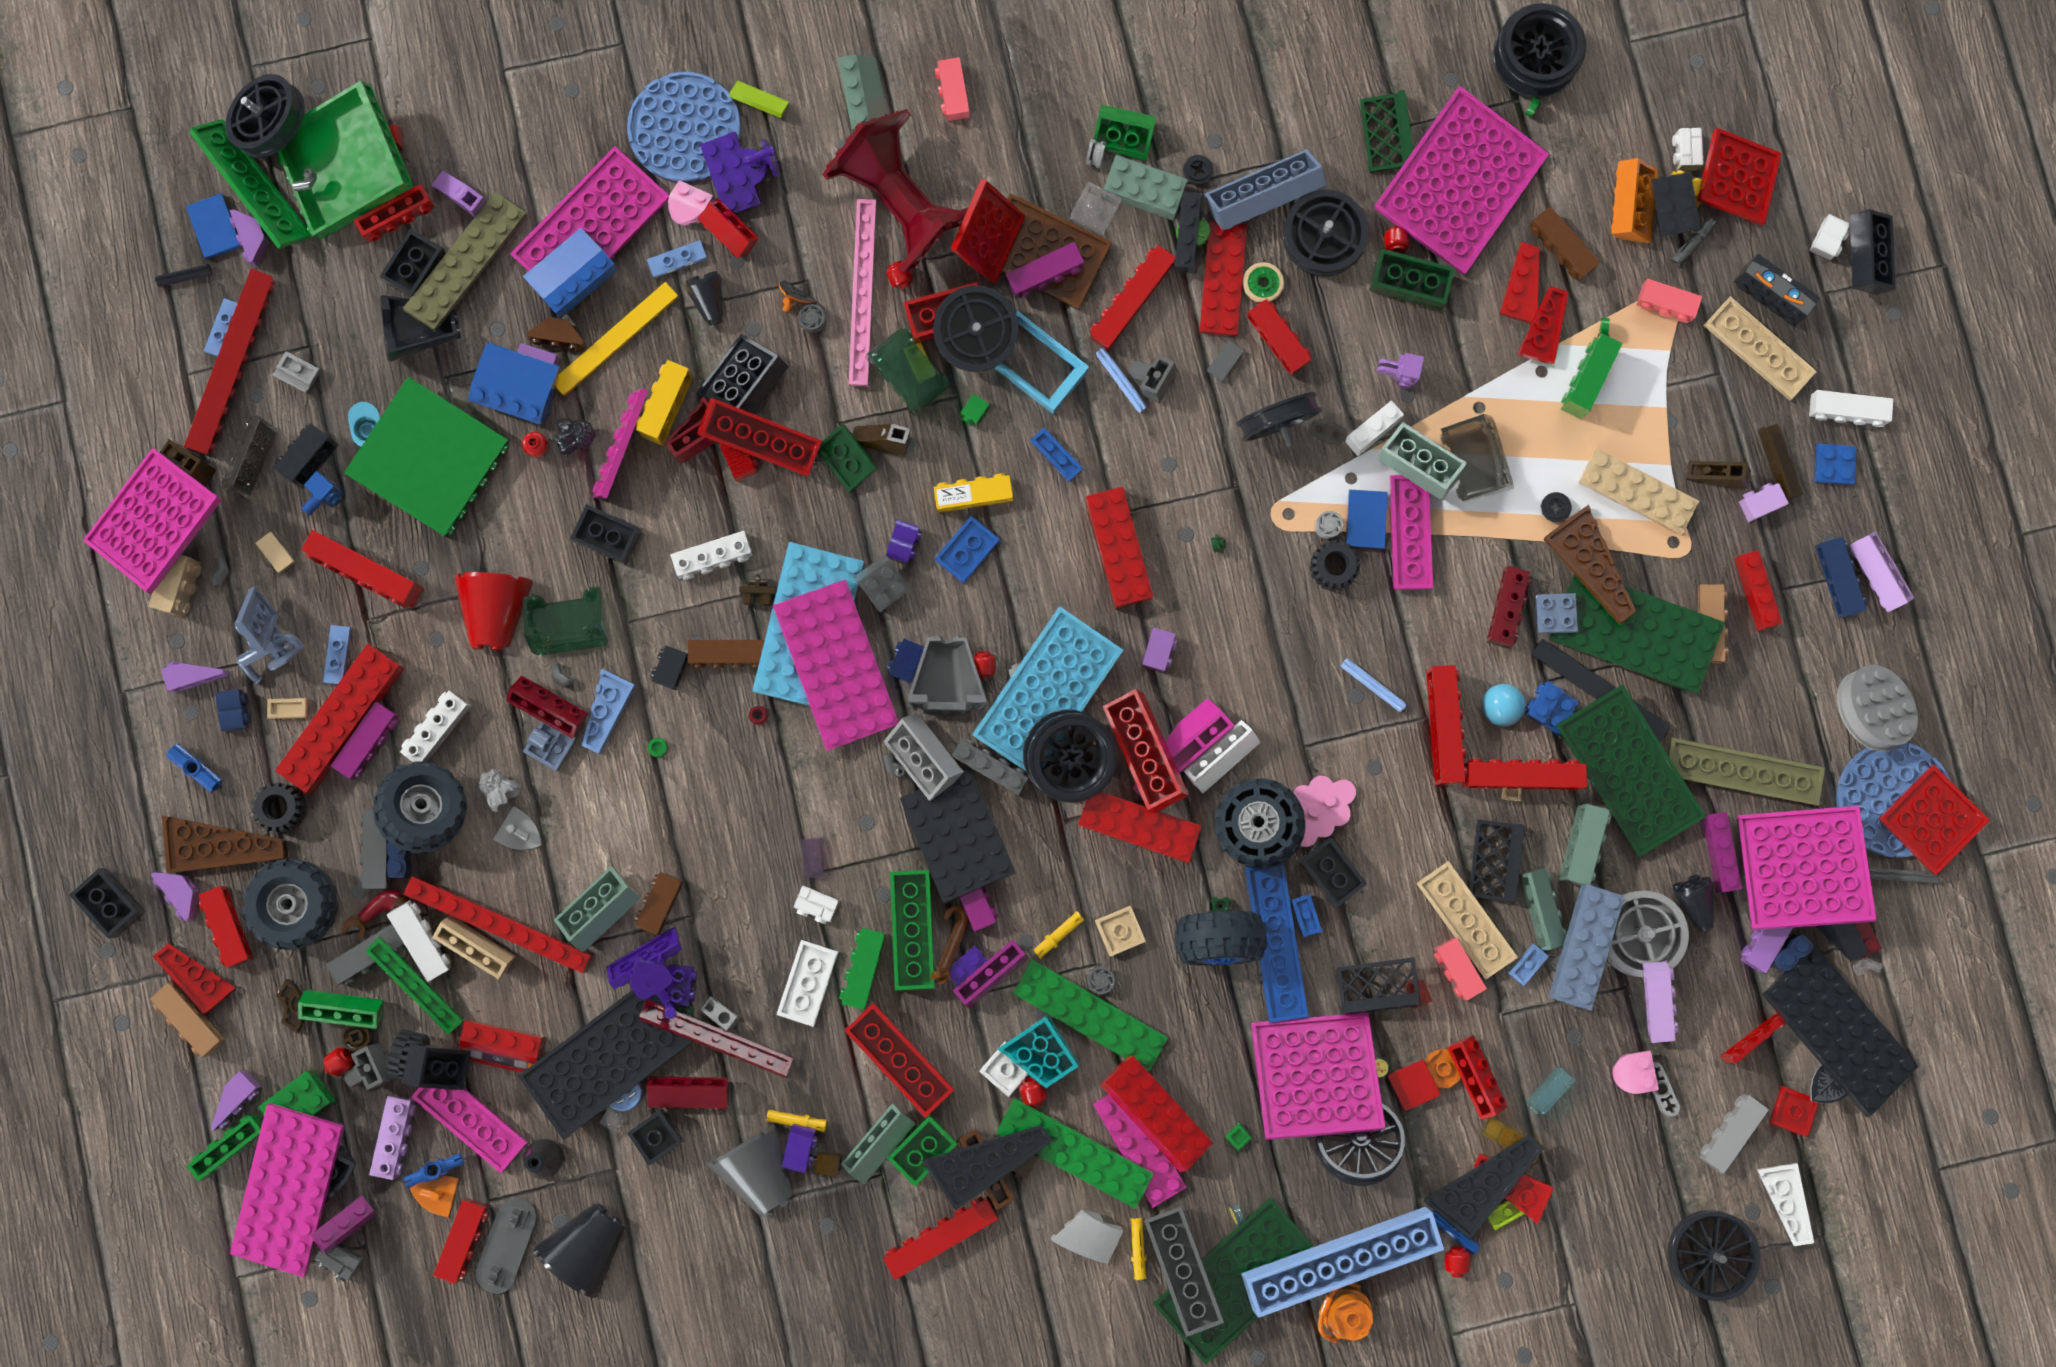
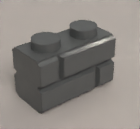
(341, 1261)

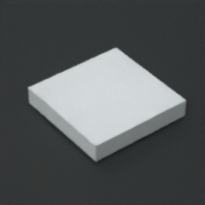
(1003, 1073)

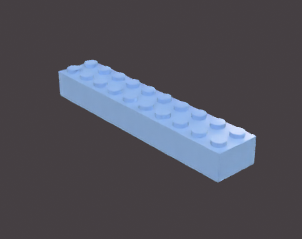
(1342, 1261)

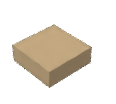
(1512, 794)

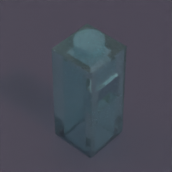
(1549, 1091)

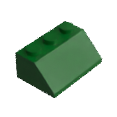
(1125, 131)

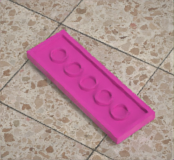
(622, 436)
(1410, 535)
(473, 1124)
(1140, 1149)

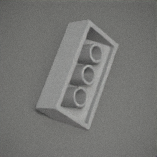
(922, 756)

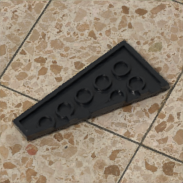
(974, 1168)
(1478, 1192)

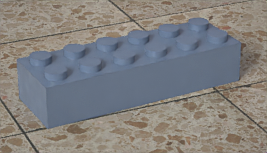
(1265, 189)
(1586, 947)

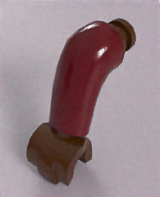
(383, 901)

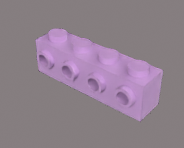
(1881, 572)
(1659, 1002)
(392, 1137)

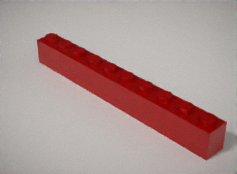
(228, 362)
(498, 924)

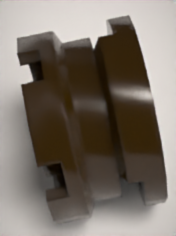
(357, 1037)

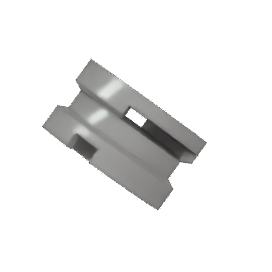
(1098, 153)
(1328, 525)

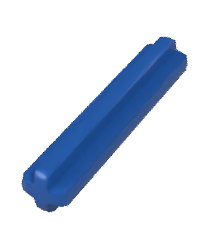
(1448, 1228)

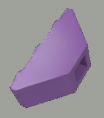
(251, 236)
(179, 892)

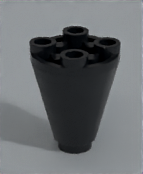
(707, 296)
(1697, 900)
(548, 1156)

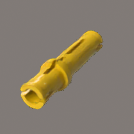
(1061, 932)
(790, 1119)
(1138, 1249)

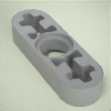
(1673, 1100)

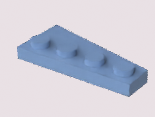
(609, 704)

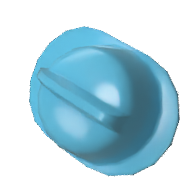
(362, 420)

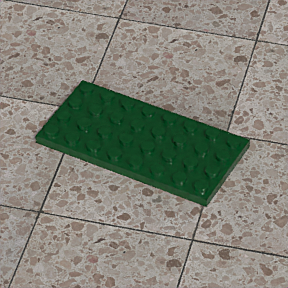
(1656, 641)
(1630, 770)
(1259, 1240)

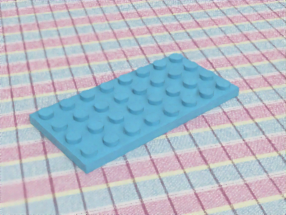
(802, 572)
(1054, 675)

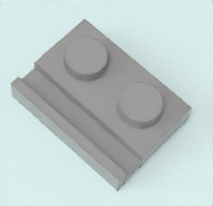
(296, 372)

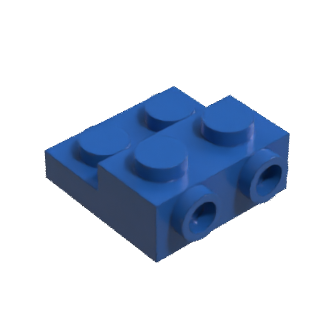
(1550, 706)

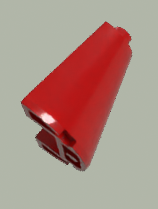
(491, 607)

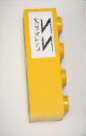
(973, 493)

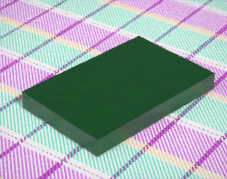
(847, 458)

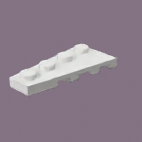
(1788, 1198)

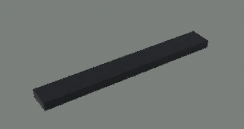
(1589, 681)

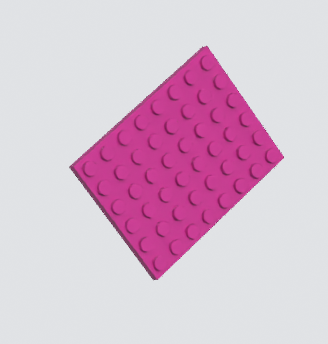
(1461, 180)

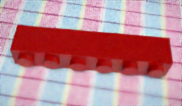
(1132, 298)
(940, 1238)

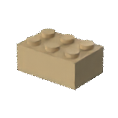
(176, 587)

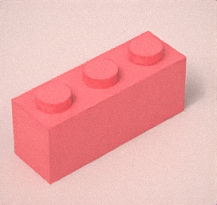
(952, 89)
(1668, 301)
(1459, 969)

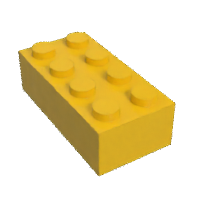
(664, 402)

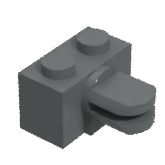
(1154, 377)
(369, 1068)

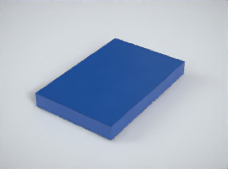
(213, 226)
(1366, 519)
(967, 549)

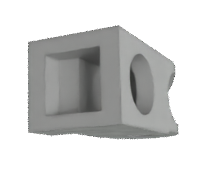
(720, 1014)

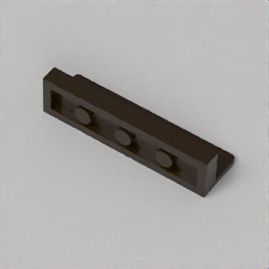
(1780, 461)

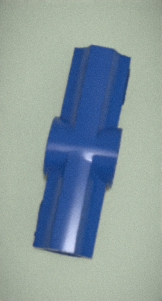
(185, 761)

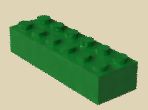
(912, 929)

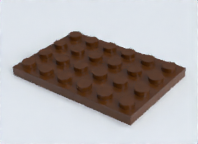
(1045, 233)

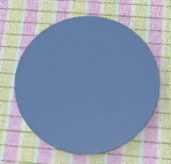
(674, 119)
(1874, 783)

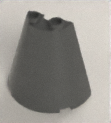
(946, 679)
(757, 1172)

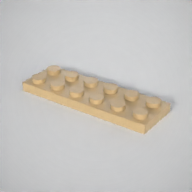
(1760, 348)
(1638, 491)
(1467, 920)

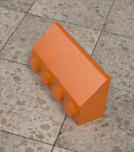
(1634, 201)

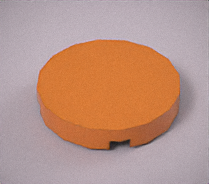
(1442, 1068)

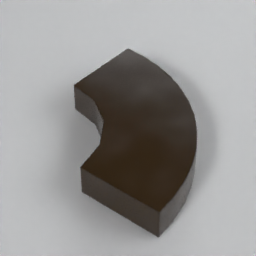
(289, 997)

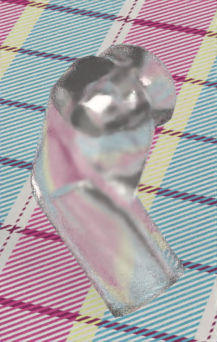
(1865, 964)

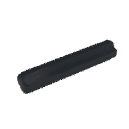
(183, 275)

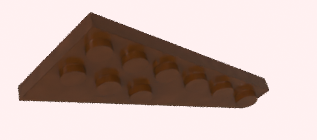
(1588, 557)
(206, 846)

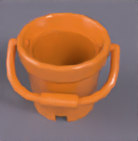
(1345, 1314)

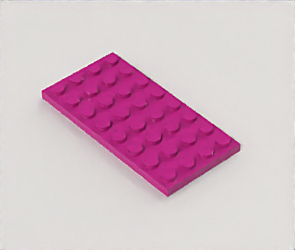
(606, 204)
(835, 665)
(286, 1189)

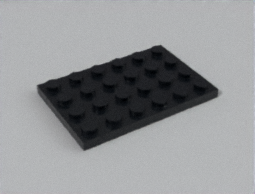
(958, 838)

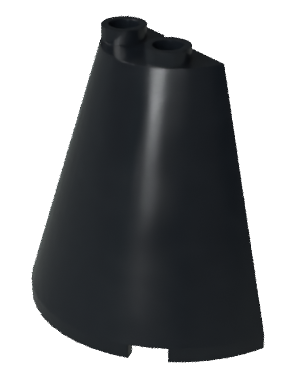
(407, 335)
(583, 1249)

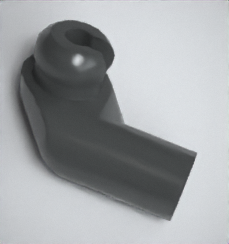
(560, 678)

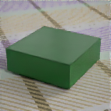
(1238, 1136)

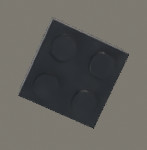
(655, 1137)

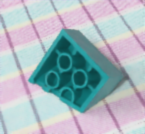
(1041, 1052)

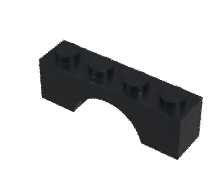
(1187, 243)

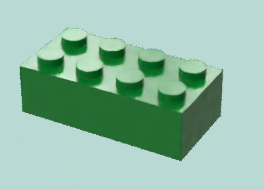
(1591, 376)

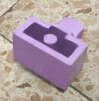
(1405, 371)

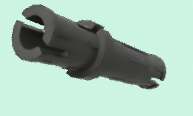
(1695, 239)

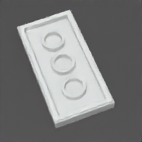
(807, 983)

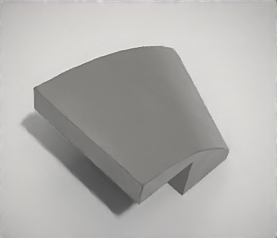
(1089, 1236)

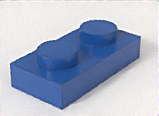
(1306, 915)

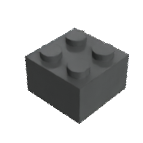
(882, 583)

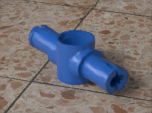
(424, 1173)

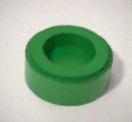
(1532, 107)
(1604, 326)
(658, 747)

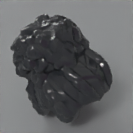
(574, 435)

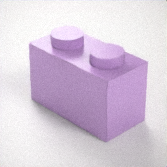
(1763, 502)

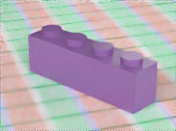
(1764, 948)

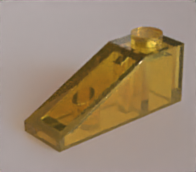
(1501, 1133)

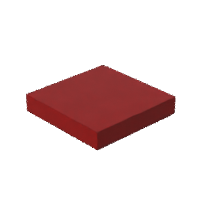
(1414, 1084)
(1794, 1111)

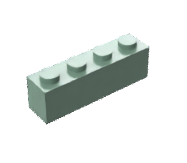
(878, 1144)

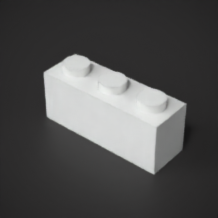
(1374, 428)

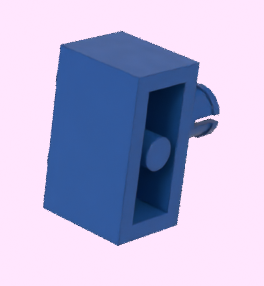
(323, 493)

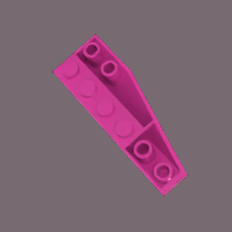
(1196, 734)

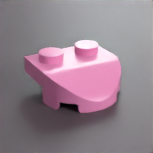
(687, 203)
(1635, 1073)

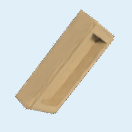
(275, 552)
(287, 708)

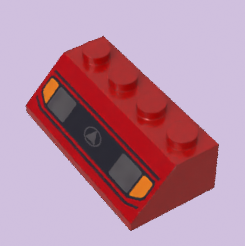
(501, 1046)

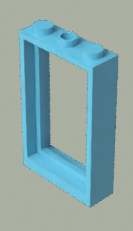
(1066, 387)

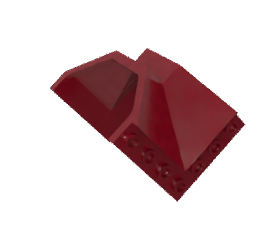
(875, 161)

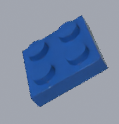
(1835, 464)

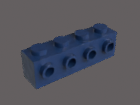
(1840, 577)

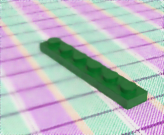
(414, 985)

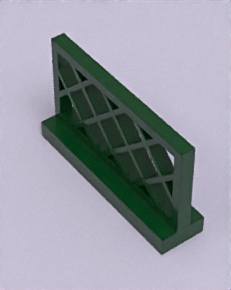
(1403, 128)

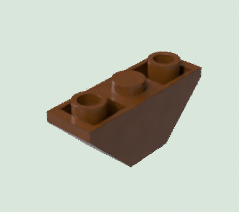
(556, 333)

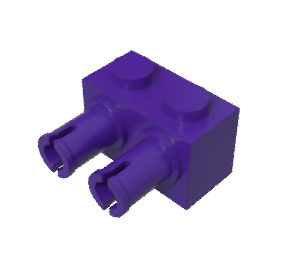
(682, 983)

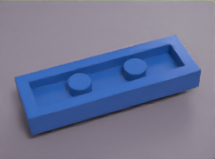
(1056, 454)

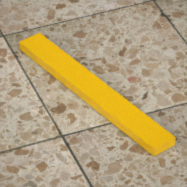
(615, 338)

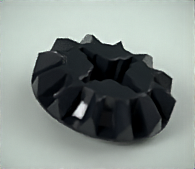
(1195, 162)
(1562, 502)

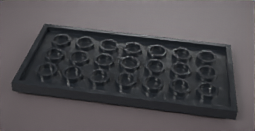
(1840, 1031)
(599, 1064)

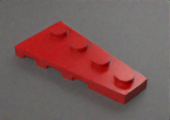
(1522, 289)
(1544, 333)
(1527, 1194)

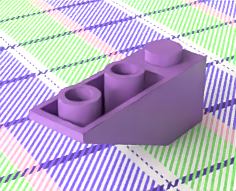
(459, 193)
(234, 1096)

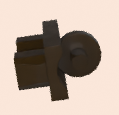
(766, 592)

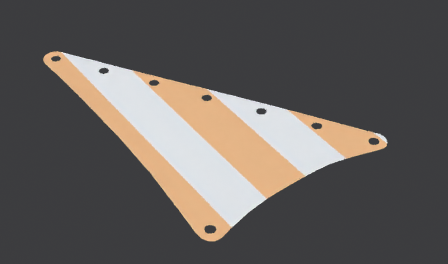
(1542, 446)

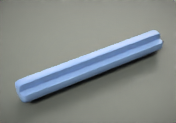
(1121, 380)
(1373, 685)

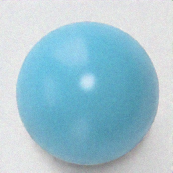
(1503, 705)

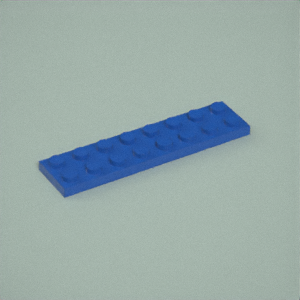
(1281, 962)

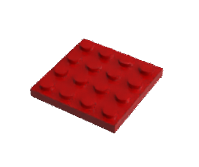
(1739, 176)
(988, 231)
(1933, 819)

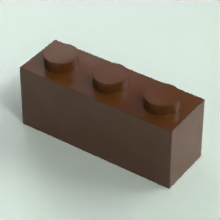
(658, 903)

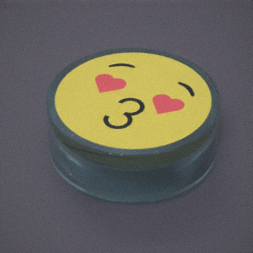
(1382, 1067)
(1236, 1214)

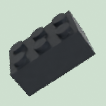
(1675, 203)
(412, 263)
(305, 455)
(606, 534)
(1332, 872)
(107, 903)
(436, 1066)

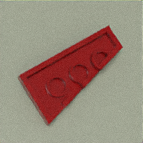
(196, 981)
(1753, 1039)

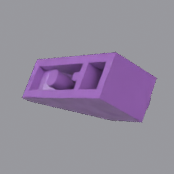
(185, 676)

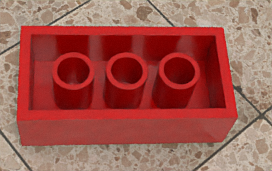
(922, 313)

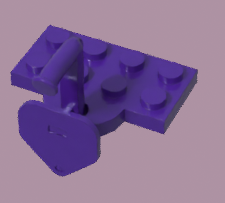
(735, 171)
(647, 969)

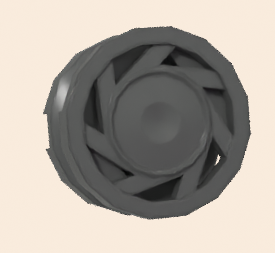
(812, 318)
(1101, 980)

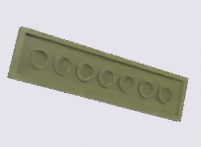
(465, 261)
(1747, 772)

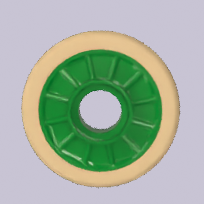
(1269, 272)

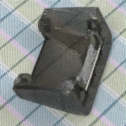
(1480, 446)

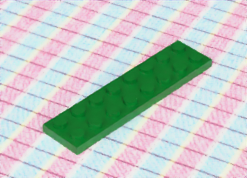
(251, 185)
(1089, 1014)
(1081, 1155)

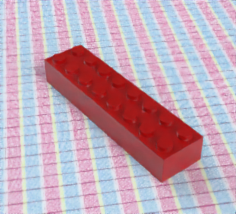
(338, 718)

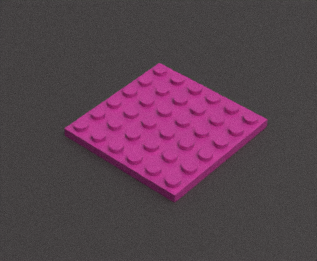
(152, 520)
(1806, 868)
(1317, 1076)

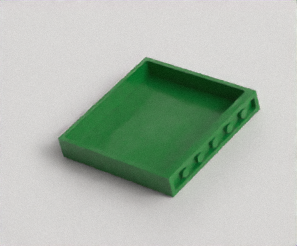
(353, 160)
(427, 457)

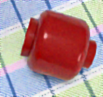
(1396, 240)
(897, 278)
(535, 444)
(985, 664)
(338, 1062)
(1032, 1092)
(1457, 1261)

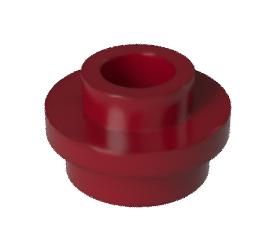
(752, 713)

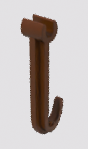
(953, 944)

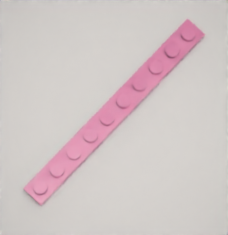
(862, 292)

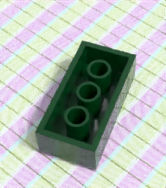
(1412, 279)

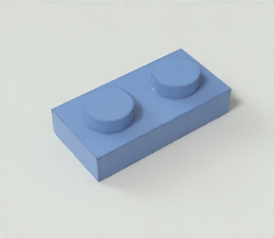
(1528, 964)

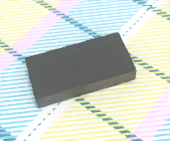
(1225, 361)

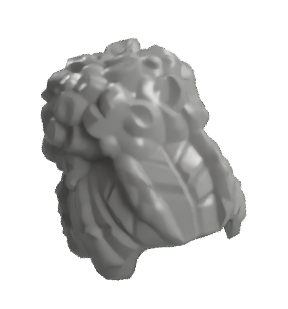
(498, 789)

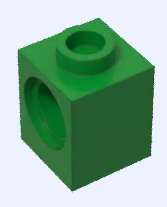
(974, 410)

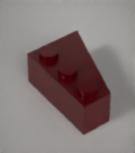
(685, 441)

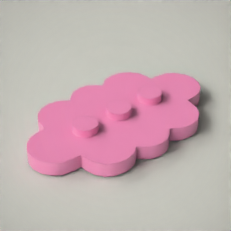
(1324, 806)

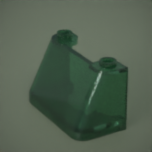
(907, 370)
(565, 624)

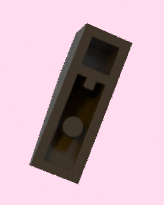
(188, 462)
(1720, 473)

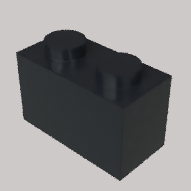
(670, 667)

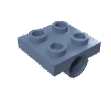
(1556, 613)
(548, 746)

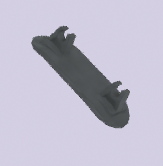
(506, 1245)

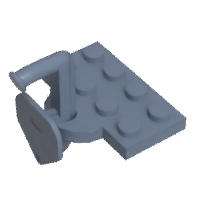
(259, 627)

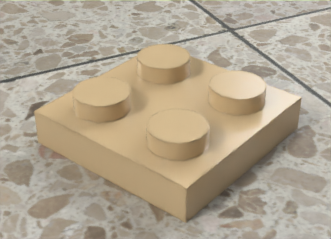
(1120, 931)

